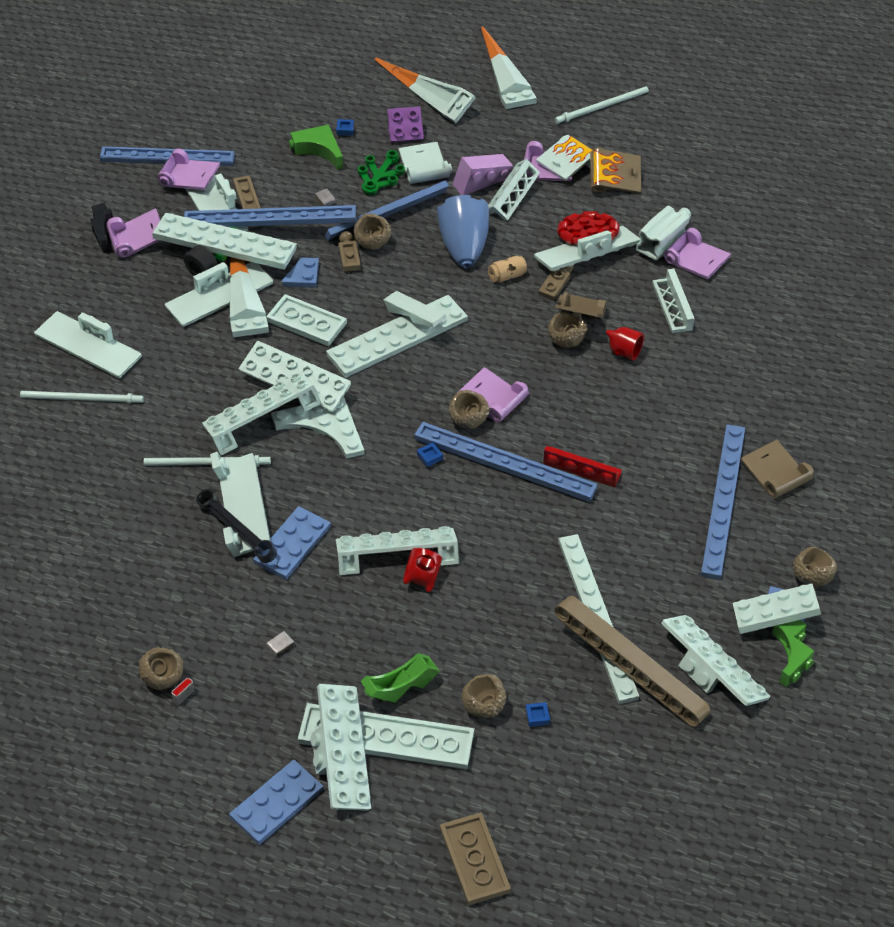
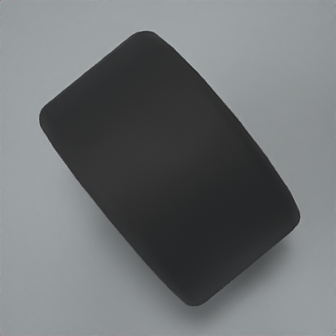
(199, 260)

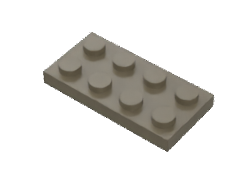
(475, 859)

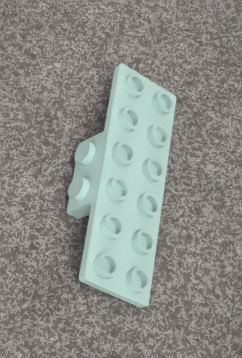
(215, 197)
(586, 249)
(211, 293)
(89, 341)
(275, 366)
(708, 663)
(340, 748)

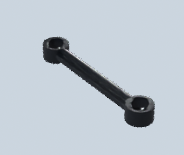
(237, 526)

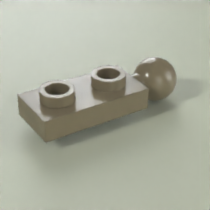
(349, 252)
(555, 283)

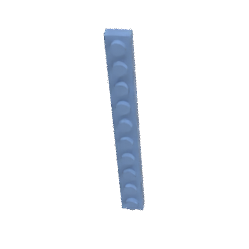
(276, 216)
(506, 462)
(723, 502)

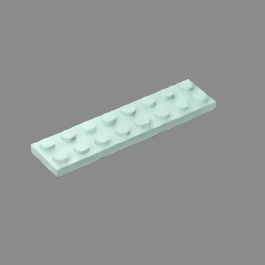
(225, 240)
(392, 338)
(403, 738)

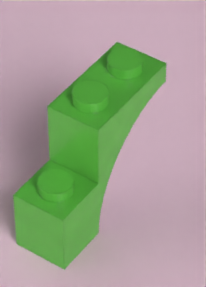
(798, 654)
(393, 685)

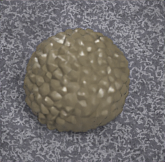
(372, 231)
(566, 329)
(468, 409)
(814, 567)
(161, 668)
(484, 696)

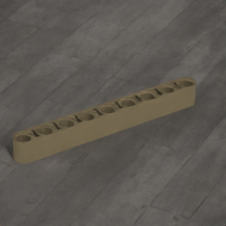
(632, 661)

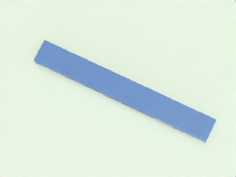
(160, 156)
(392, 208)

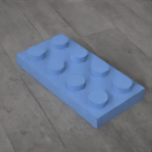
(294, 542)
(276, 802)

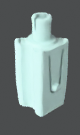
(662, 231)

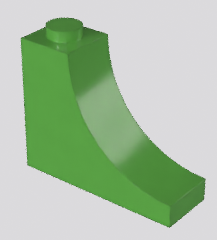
(317, 142)

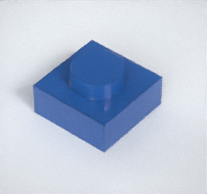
(345, 127)
(429, 454)
(537, 714)

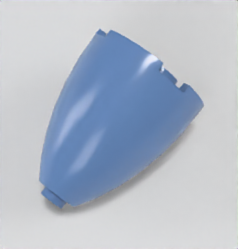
(464, 228)

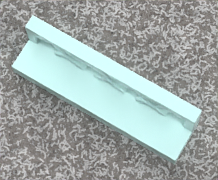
(508, 186)
(679, 298)

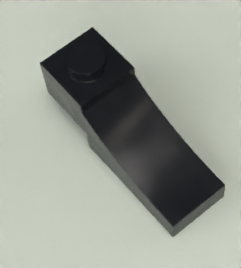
(98, 224)

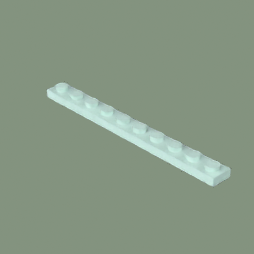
(590, 596)

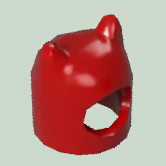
(625, 342)
(421, 569)

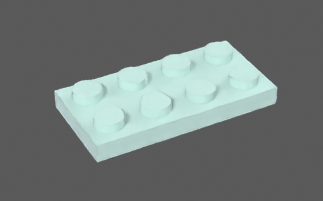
(306, 320)
(776, 608)

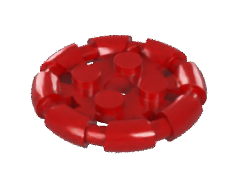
(586, 224)

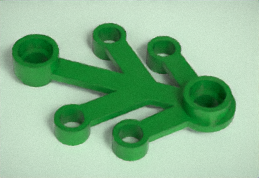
(371, 186)

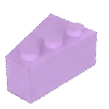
(480, 172)

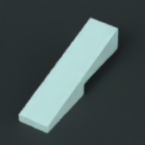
(418, 312)

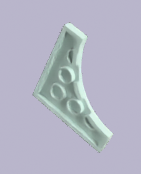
(334, 424)

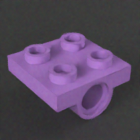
(405, 124)

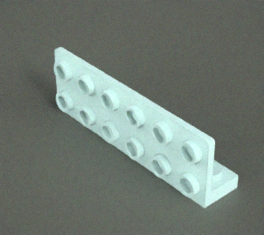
(251, 408)
(241, 498)
(350, 547)

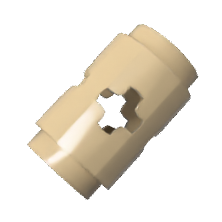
(498, 270)

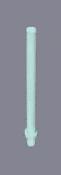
(567, 116)
(130, 398)
(197, 461)

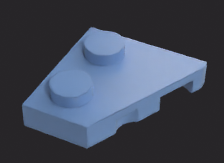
(303, 273)

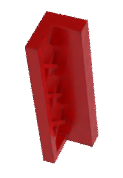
(581, 466)

